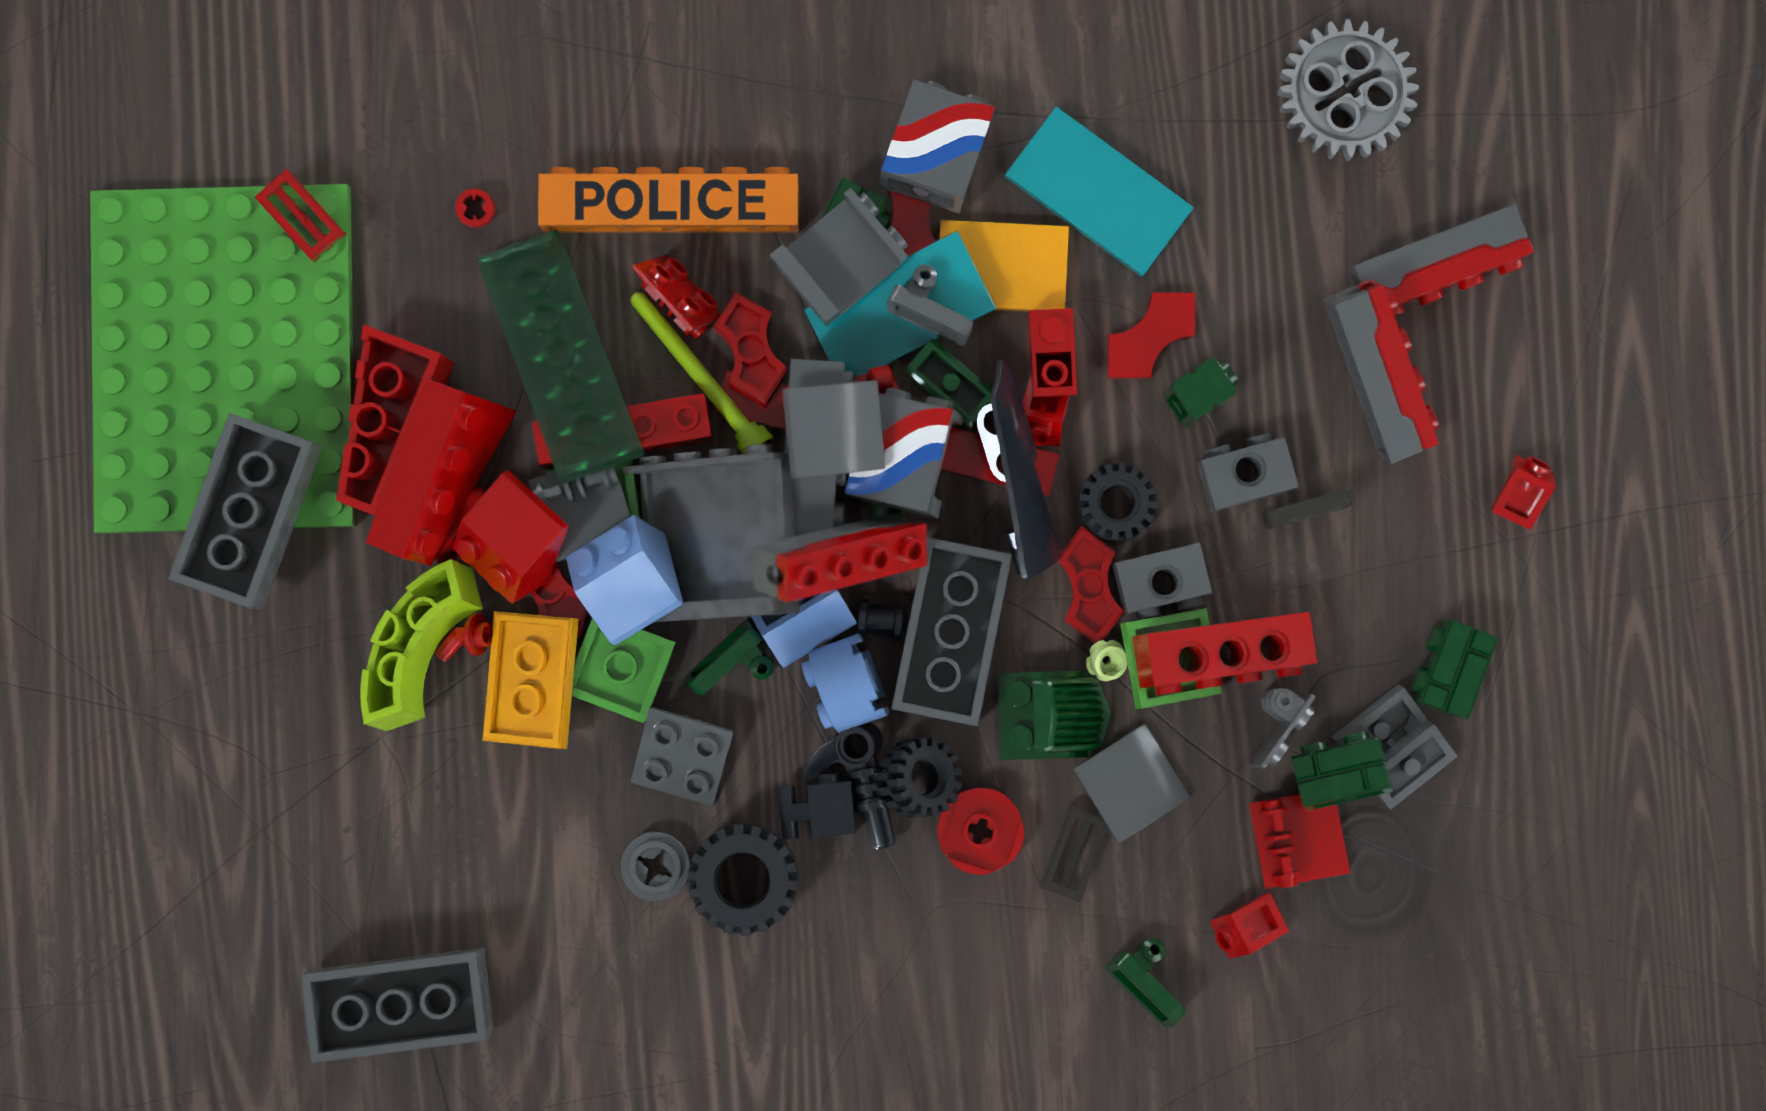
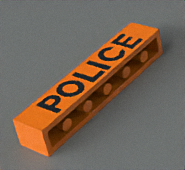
(668, 201)

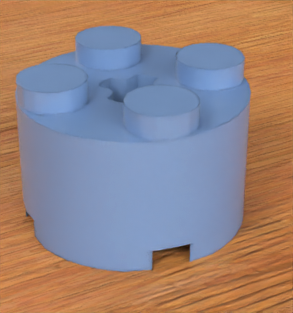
(845, 683)

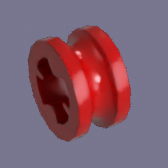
(462, 209)

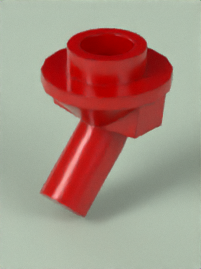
(474, 635)

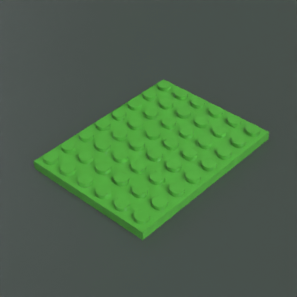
(207, 317)

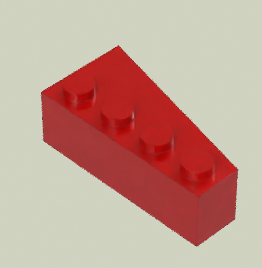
(384, 401)
(436, 470)

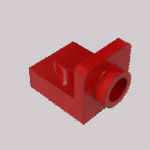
(1045, 416)
(1525, 491)
(1249, 926)

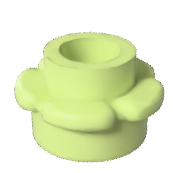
(1114, 667)

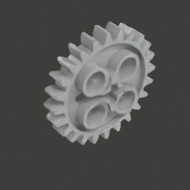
(1367, 121)

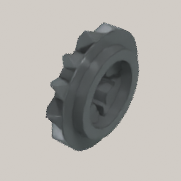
(635, 871)

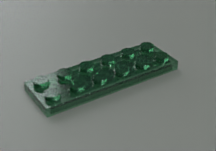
(560, 357)

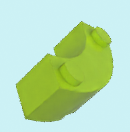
(407, 640)

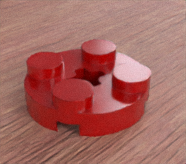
(992, 852)

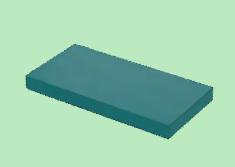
(1099, 192)
(874, 337)

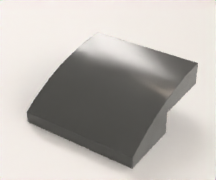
(834, 429)
(1409, 742)
(1131, 783)

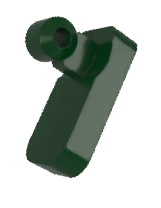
(736, 647)
(1133, 976)

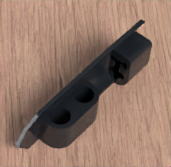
(1012, 460)

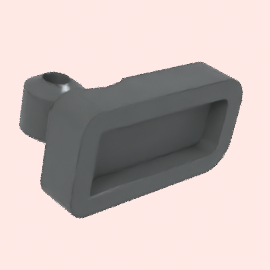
(915, 307)

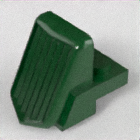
(1051, 715)

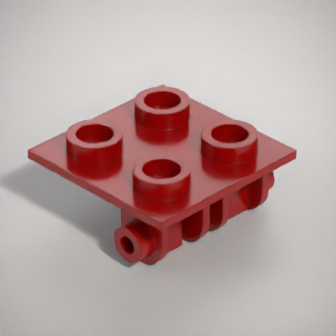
(668, 280)
(1297, 842)

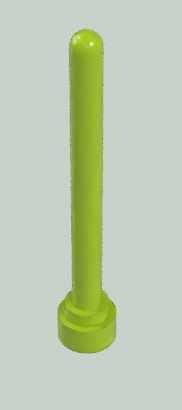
(747, 432)

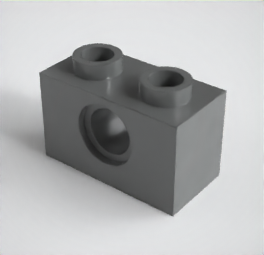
(1273, 475)
(1183, 564)

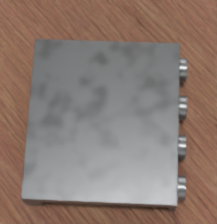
(712, 521)

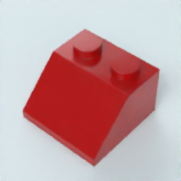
(511, 538)

